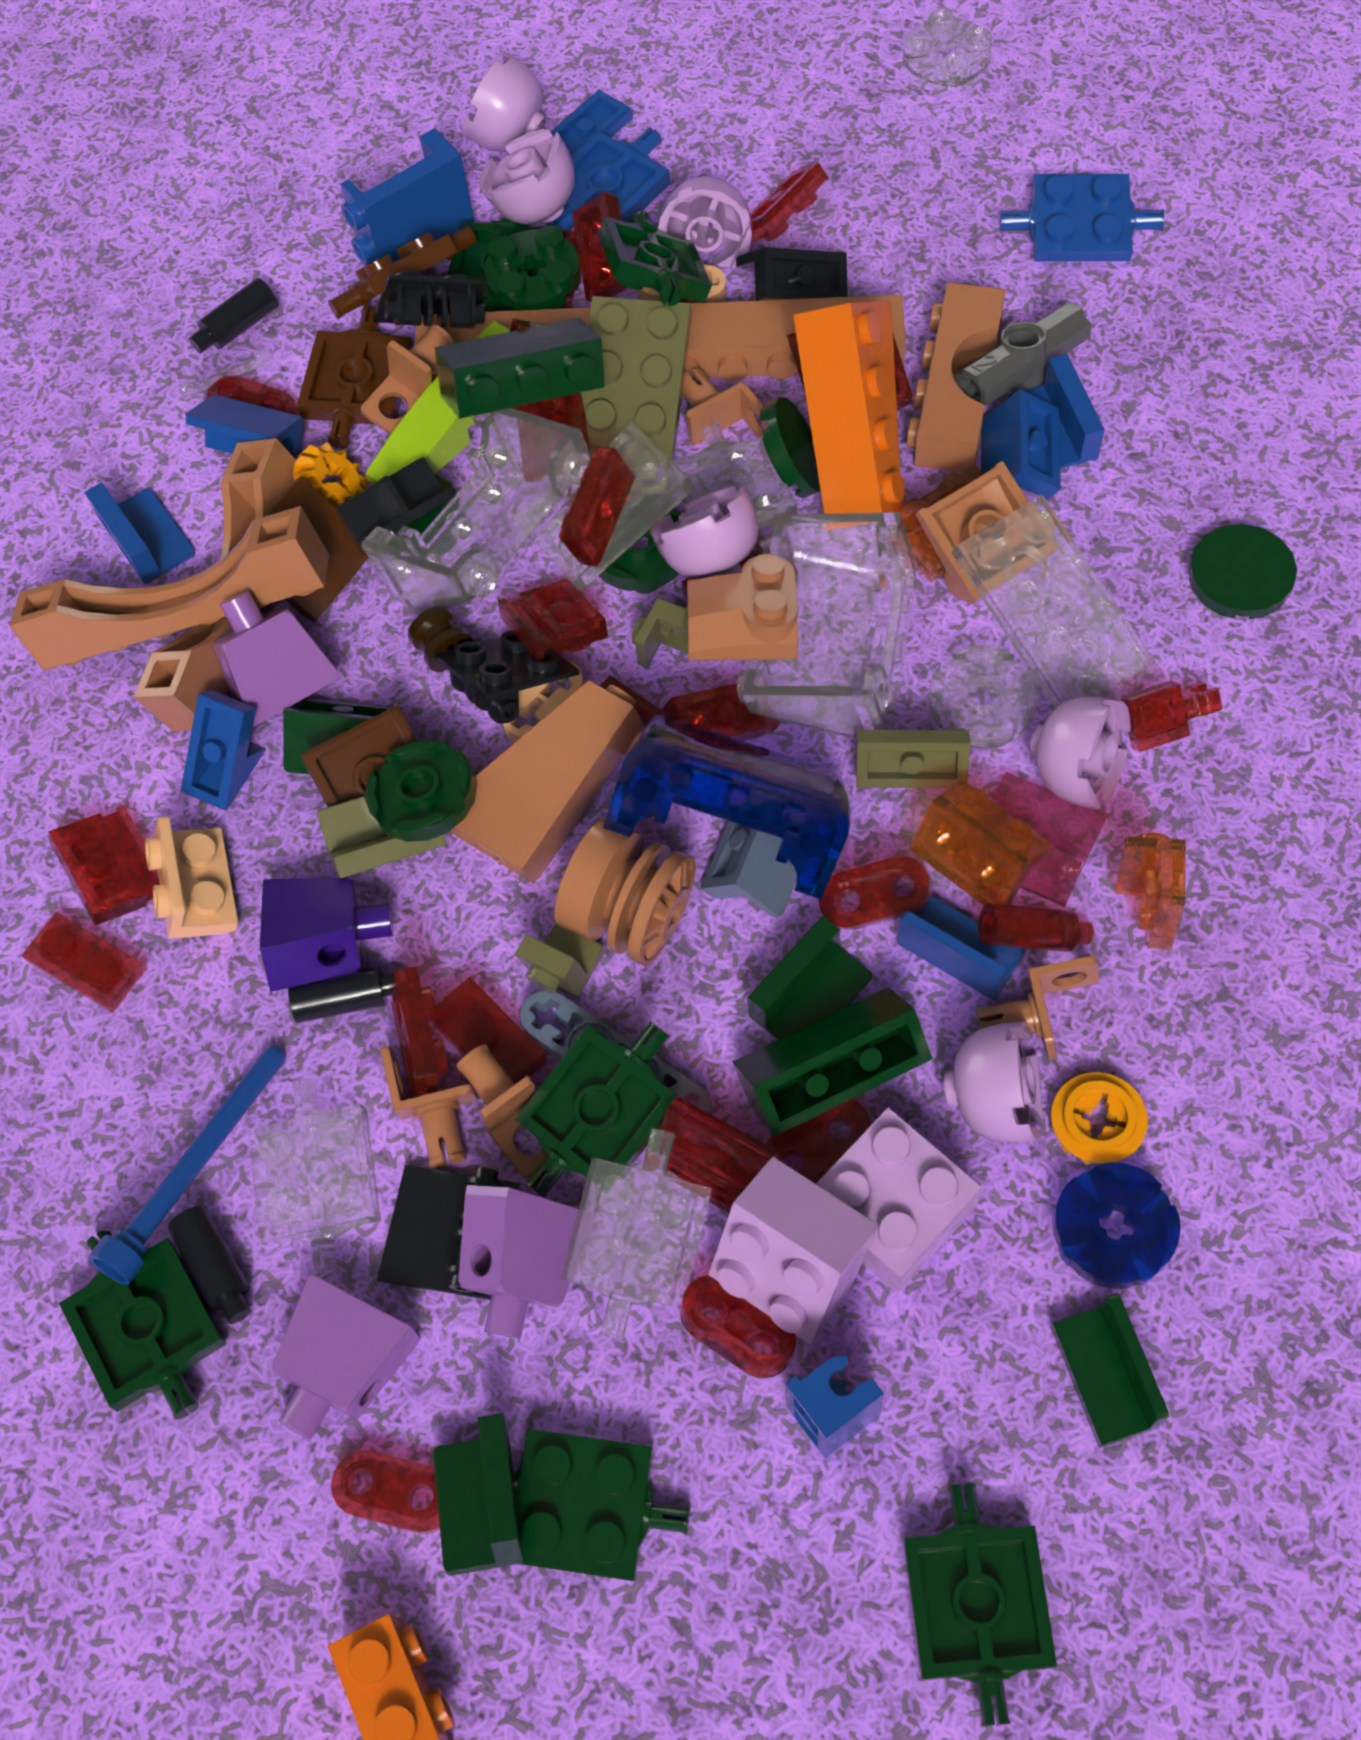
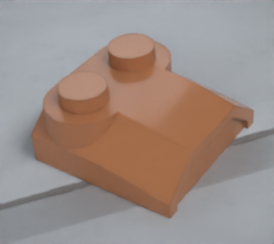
(966, 514)
(745, 613)

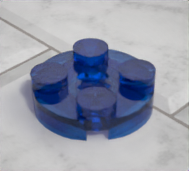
(1145, 1208)

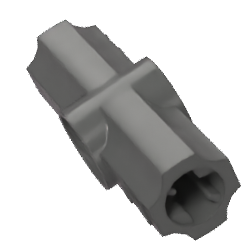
(1024, 354)

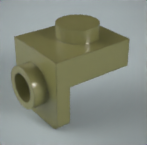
(664, 625)
(560, 961)

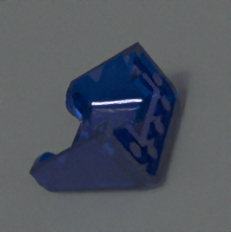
(739, 784)

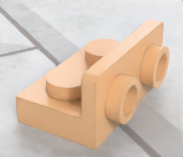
(193, 881)

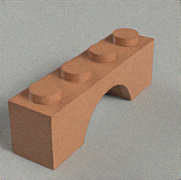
(950, 420)

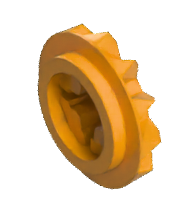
(319, 461)
(1122, 1105)

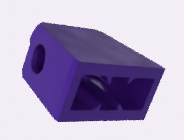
(315, 929)

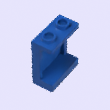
(410, 204)

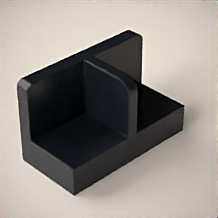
(796, 273)
(394, 502)

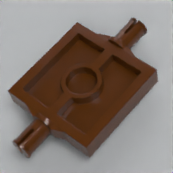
(413, 256)
(344, 375)

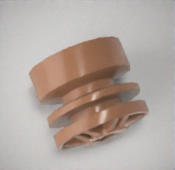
(624, 892)

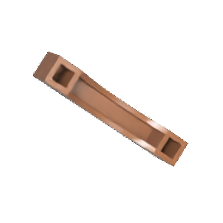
(79, 620)
(189, 665)

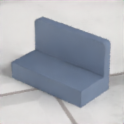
(748, 868)

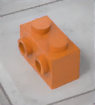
(387, 1683)

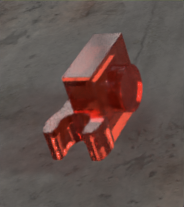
(1163, 712)

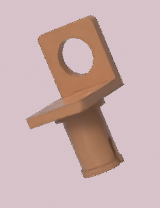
(408, 375)
(723, 407)
(1033, 1008)
(503, 1104)
(434, 1111)

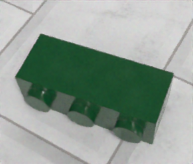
(519, 367)
(832, 1060)

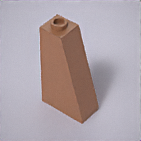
(548, 779)

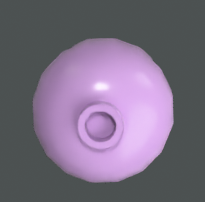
(505, 104)
(532, 180)
(709, 213)
(710, 535)
(1081, 739)
(995, 1079)

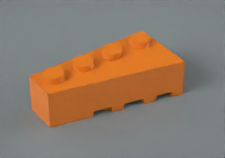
(852, 405)

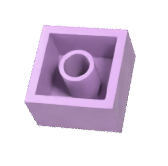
(904, 1189)
(791, 1249)

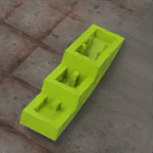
(426, 431)

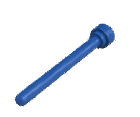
(122, 1253)

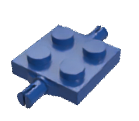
(616, 169)
(1081, 218)

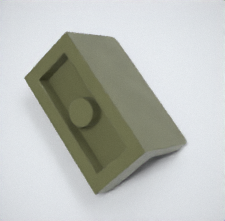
(912, 758)
(361, 845)

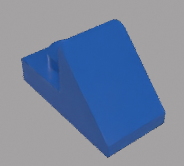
(220, 749)

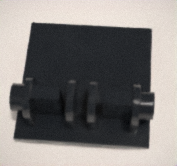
(413, 296)
(498, 669)
(427, 1229)

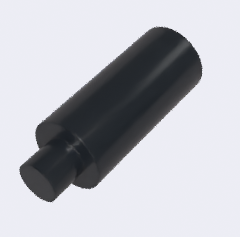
(234, 316)
(341, 994)
(211, 1262)

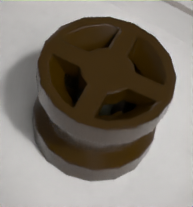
(435, 633)

